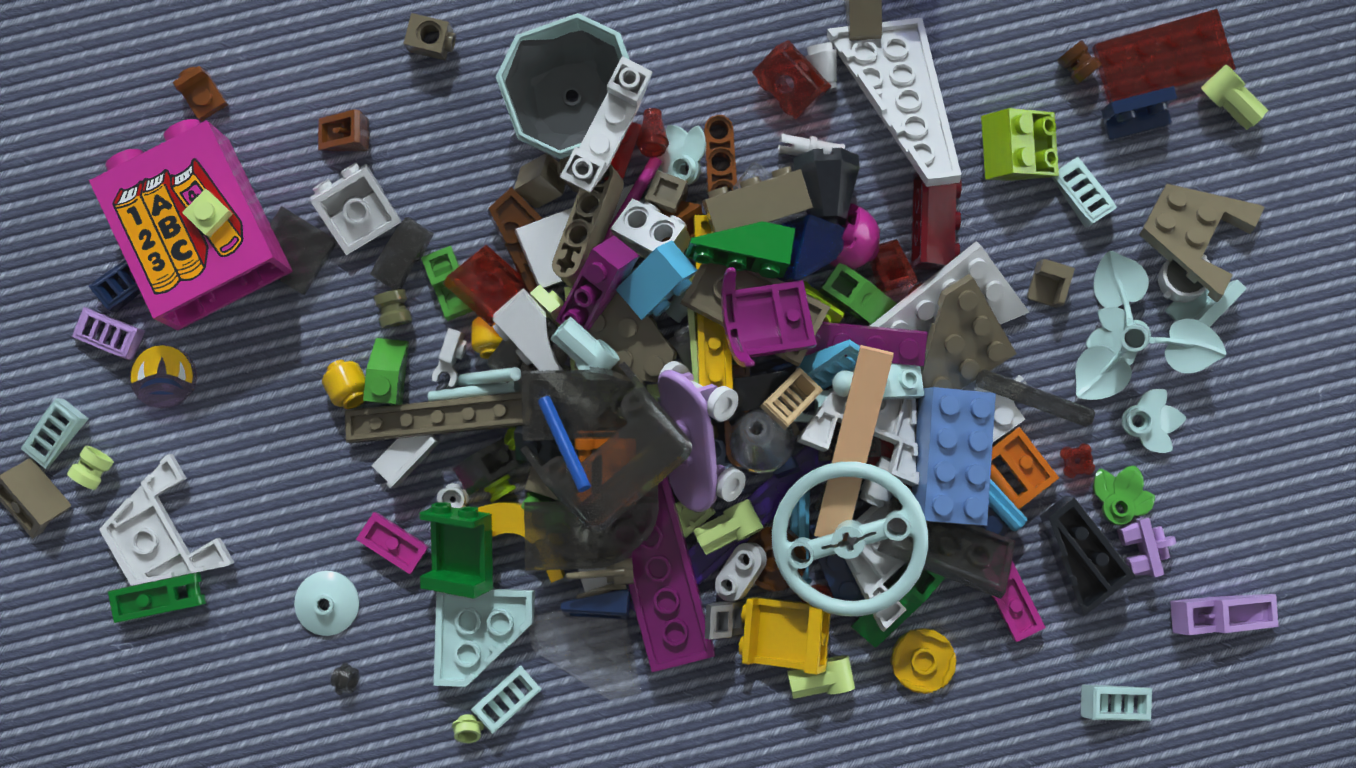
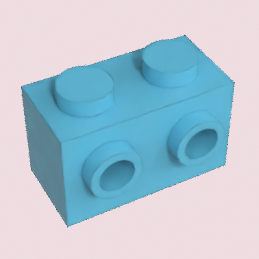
(657, 280)

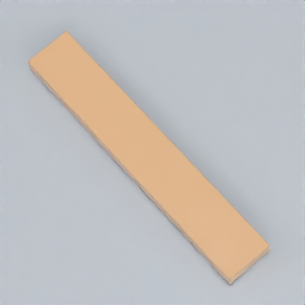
(855, 436)

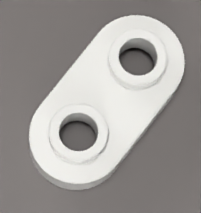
(740, 574)

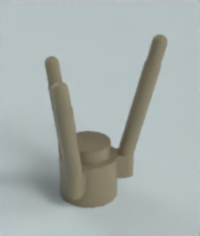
(618, 573)

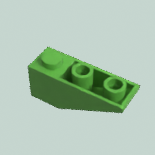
(856, 294)

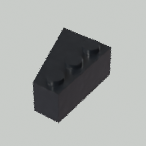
(1083, 555)

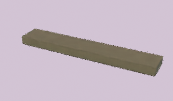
(434, 417)

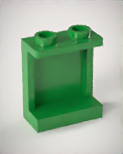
(459, 551)

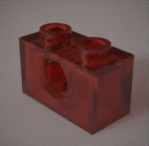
(808, 82)

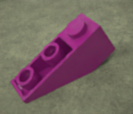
(597, 282)

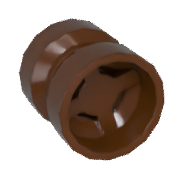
(1086, 64)

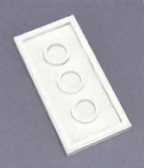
(542, 237)

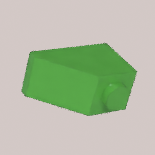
(386, 372)

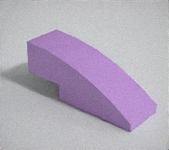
(1224, 614)

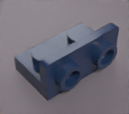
(1138, 113)

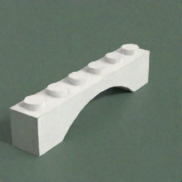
(526, 326)

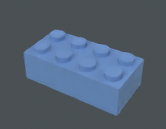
(954, 454)

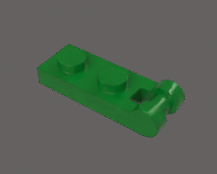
(155, 597)

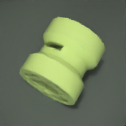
(90, 467)

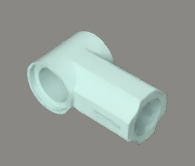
(583, 347)

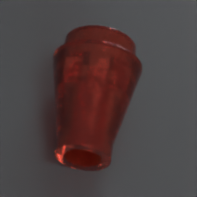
(652, 135)

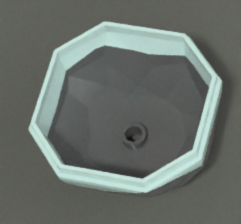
(546, 67)

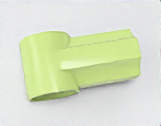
(1229, 91)
(735, 524)
(835, 680)

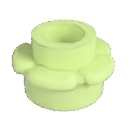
(467, 729)

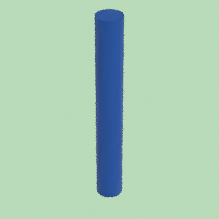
(564, 444)

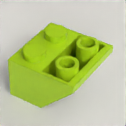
(1019, 145)

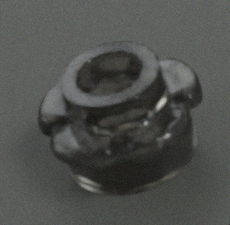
(345, 679)

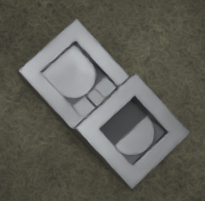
(724, 619)

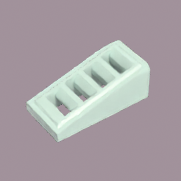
(1079, 207)
(76, 421)
(527, 681)
(1095, 702)

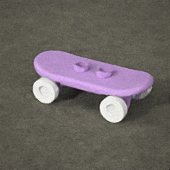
(689, 403)

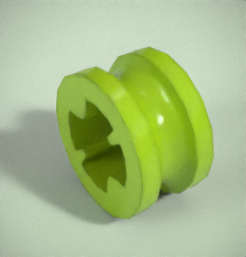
(500, 488)

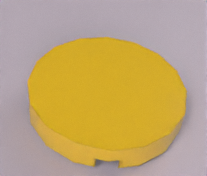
(923, 660)

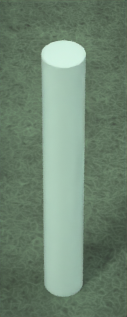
(489, 377)
(474, 391)

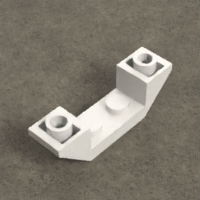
(609, 126)

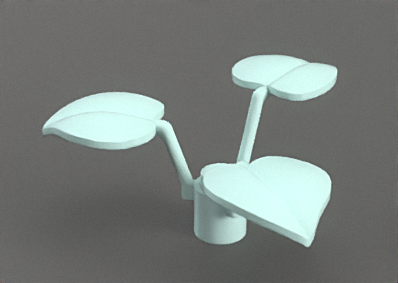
(1103, 373)

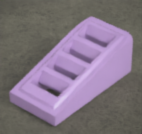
(129, 345)

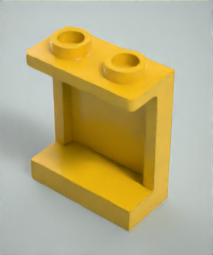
(785, 634)

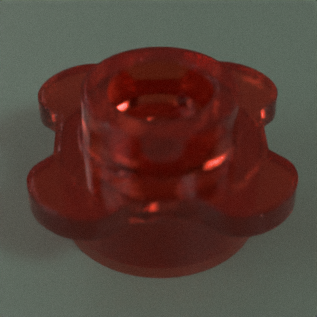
(1086, 464)

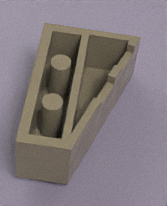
(758, 200)

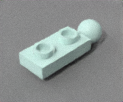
(902, 382)

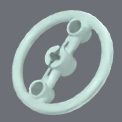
(910, 513)

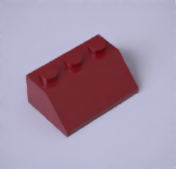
(934, 224)

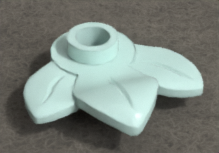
(682, 150)
(1113, 324)
(1156, 421)

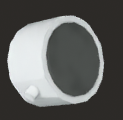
(1176, 285)

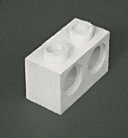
(656, 228)

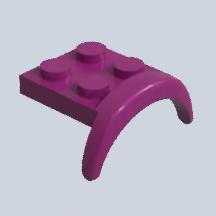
(765, 319)

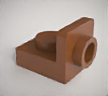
(200, 92)

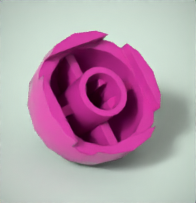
(860, 238)

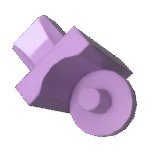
(1149, 547)

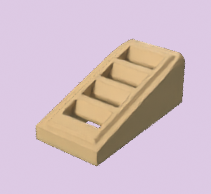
(802, 386)

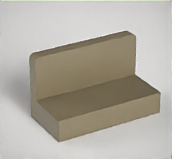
(31, 497)

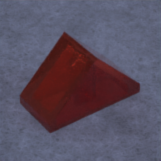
(892, 268)

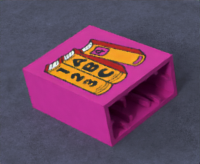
(171, 259)

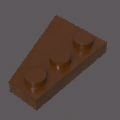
(508, 214)

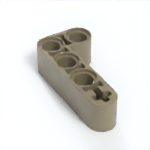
(570, 254)

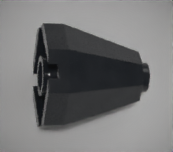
(829, 182)

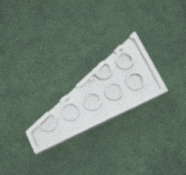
(905, 93)
(920, 307)

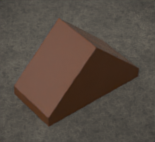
(344, 132)

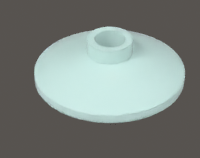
(342, 603)

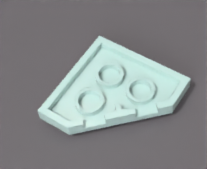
(477, 631)

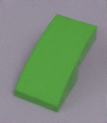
(438, 267)

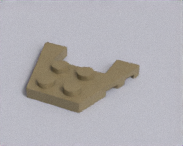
(1184, 225)

